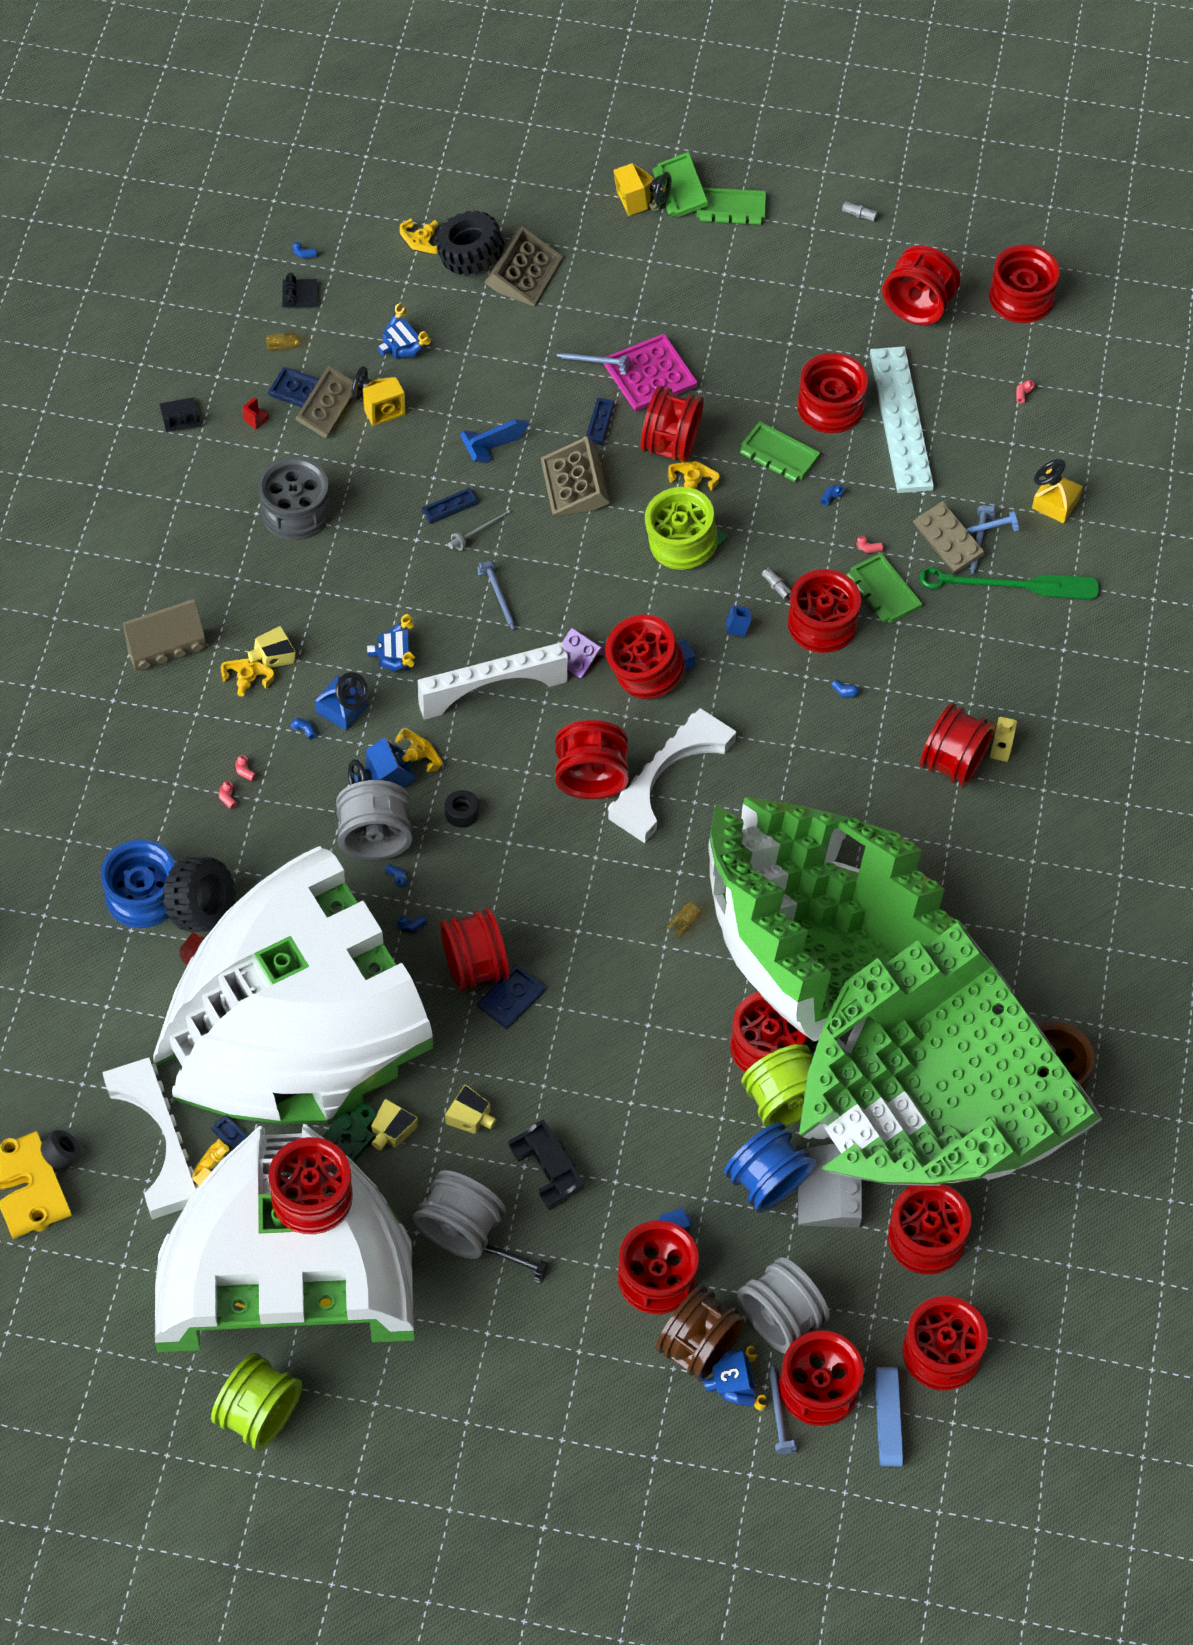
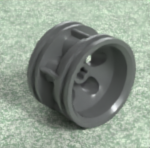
(292, 482)

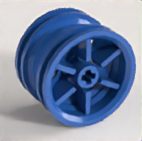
(130, 867)
(769, 1167)

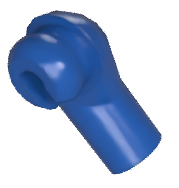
(303, 253)
(832, 492)
(845, 690)
(305, 725)
(399, 875)
(411, 926)

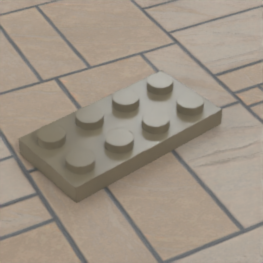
(326, 402)
(948, 537)

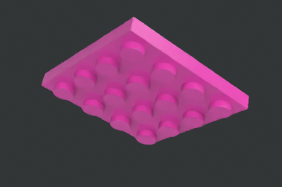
(651, 365)

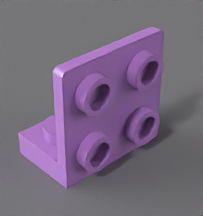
(580, 652)

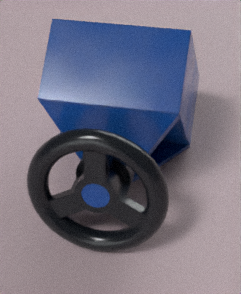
(343, 700)
(382, 763)

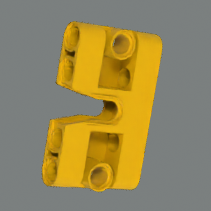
(42, 1194)

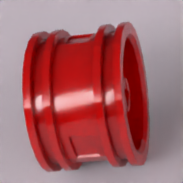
(825, 597)
(643, 643)
(957, 745)
(474, 950)
(759, 1021)
(309, 1164)
(924, 1250)
(930, 1361)

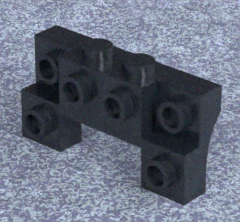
(552, 1160)

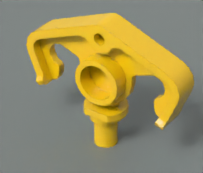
(419, 239)
(693, 474)
(247, 673)
(419, 749)
(209, 1161)

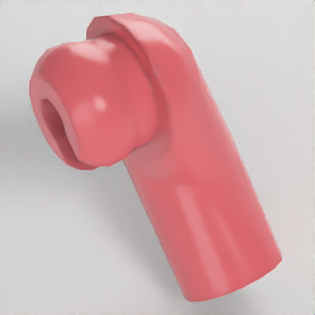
(1023, 389)
(867, 547)
(242, 768)
(225, 795)

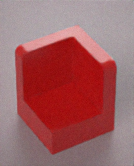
(253, 414)

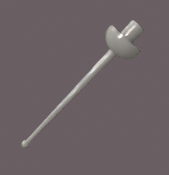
(459, 540)

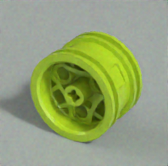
(688, 524)
(779, 1084)
(256, 1401)

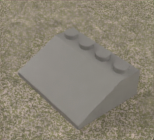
(828, 1197)

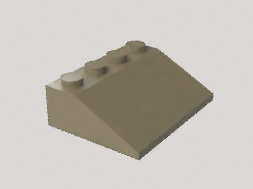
(523, 267)
(575, 478)
(164, 635)

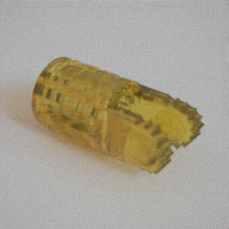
(281, 341)
(684, 918)

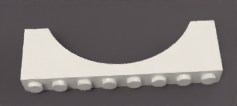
(441, 690)
(699, 735)
(139, 1086)

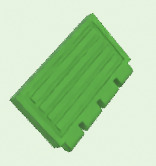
(686, 190)
(734, 205)
(779, 451)
(884, 589)

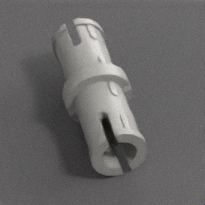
(859, 211)
(777, 583)

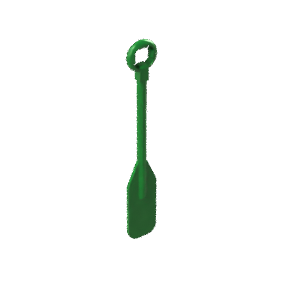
(1045, 585)

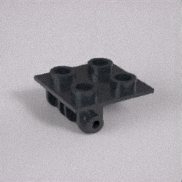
(299, 292)
(180, 414)

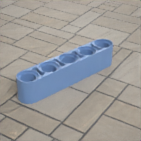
(888, 1417)

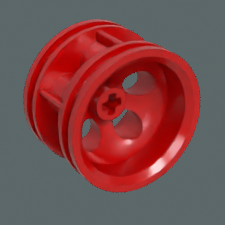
(921, 285)
(671, 424)
(591, 759)
(668, 1241)
(836, 1353)

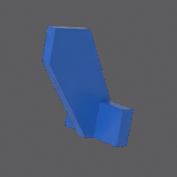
(479, 444)

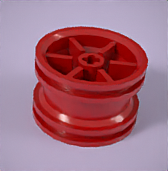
(1030, 283)
(825, 391)

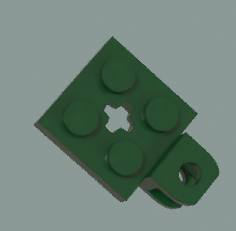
(357, 1127)

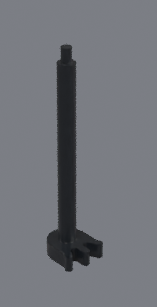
(540, 1268)

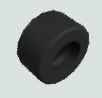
(461, 798)
(60, 1149)

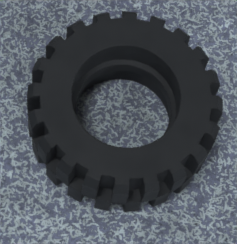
(474, 256)
(182, 893)

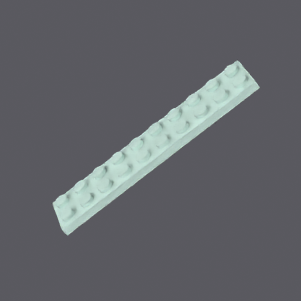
(901, 420)

